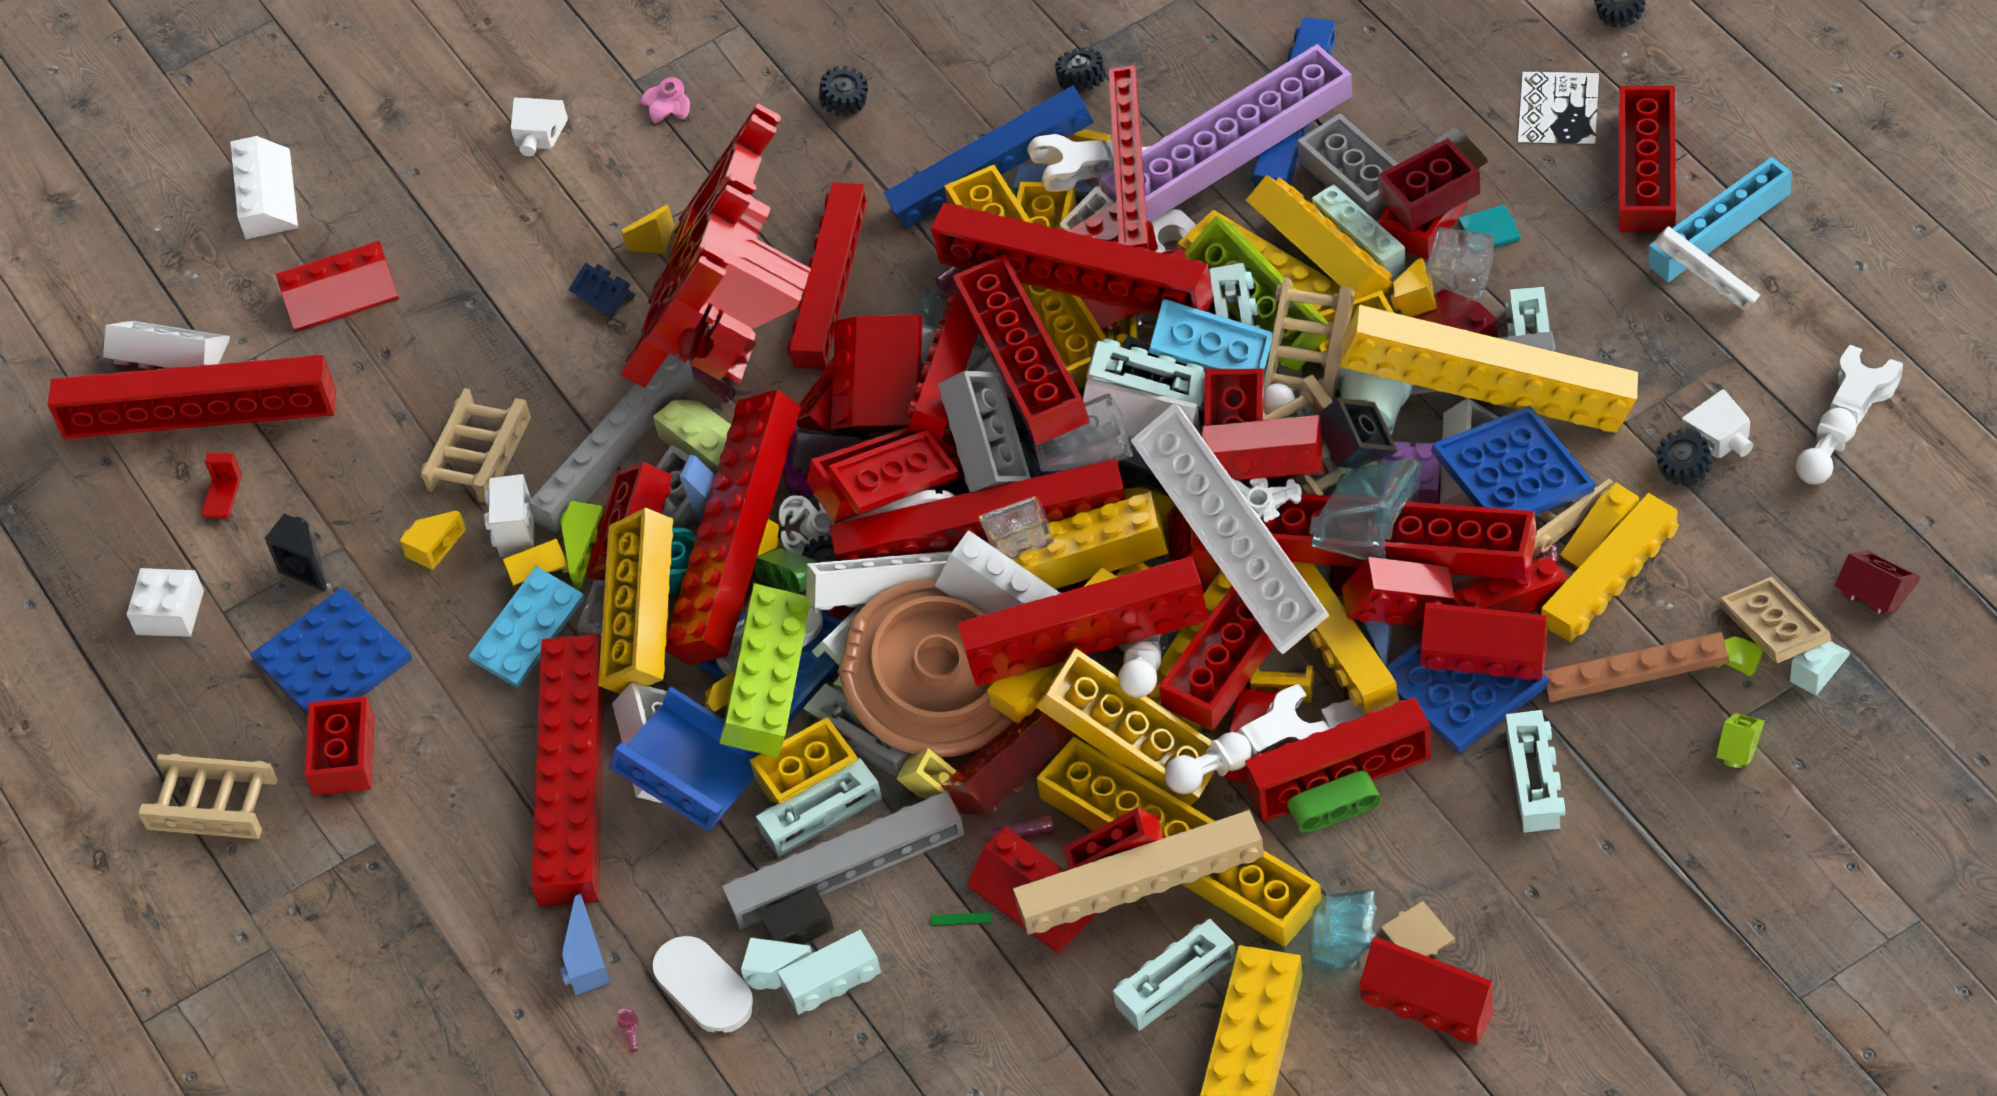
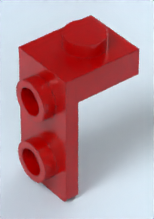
(223, 485)

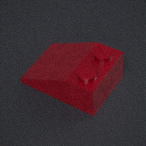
(1461, 313)

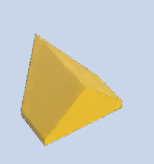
(650, 233)

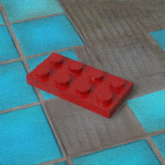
(892, 472)

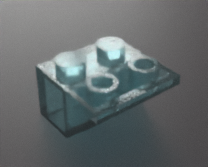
(1342, 929)

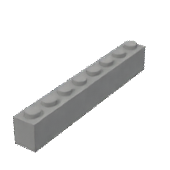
(610, 443)
(846, 858)

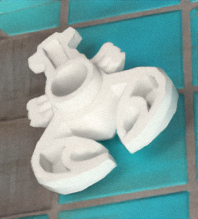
(1266, 500)
(813, 526)

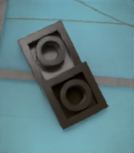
(1465, 145)

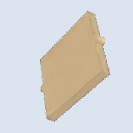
(1418, 931)

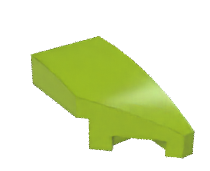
(1743, 655)

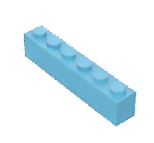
(1726, 214)

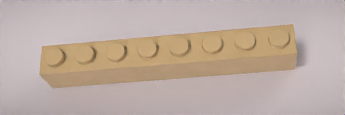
(1138, 872)

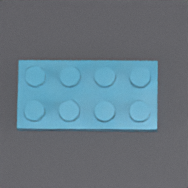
(1208, 339)
(533, 614)

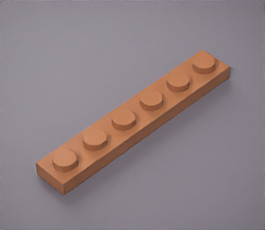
(1636, 667)

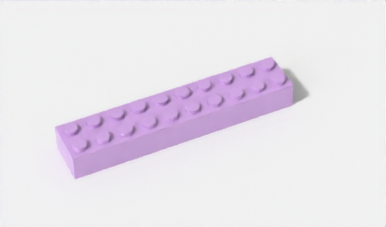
(1239, 129)

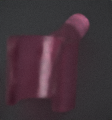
(629, 1019)

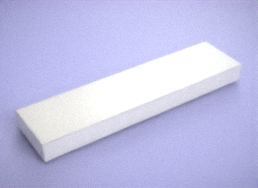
(1706, 268)

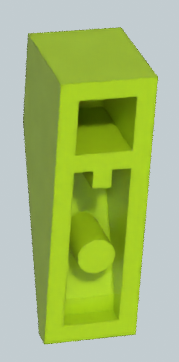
(579, 530)

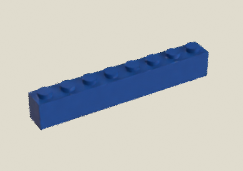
(1002, 147)
(1283, 157)

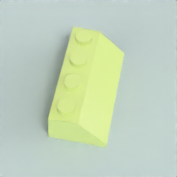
(693, 430)

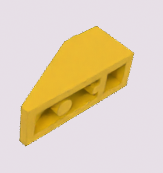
(1599, 524)

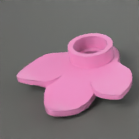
(664, 102)

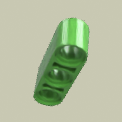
(783, 570)
(1334, 802)

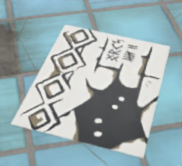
(1558, 107)

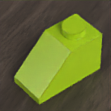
(1739, 740)

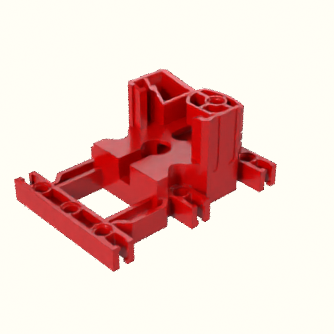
(718, 272)

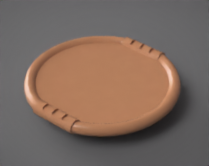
(912, 675)

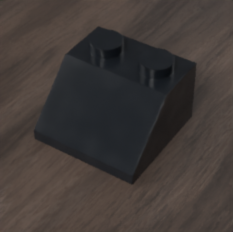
(1355, 433)
(296, 551)

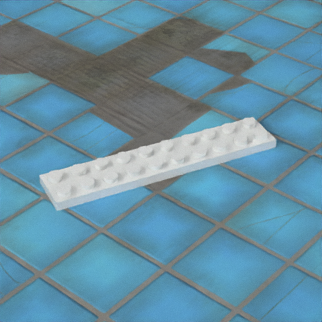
(1230, 528)

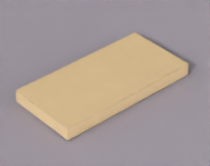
(1774, 619)

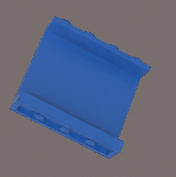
(683, 763)

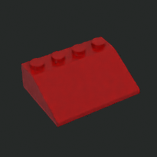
(875, 372)

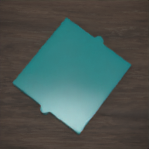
(1493, 222)

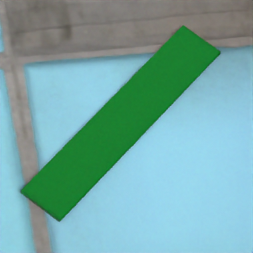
(967, 918)

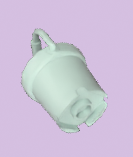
(1385, 392)

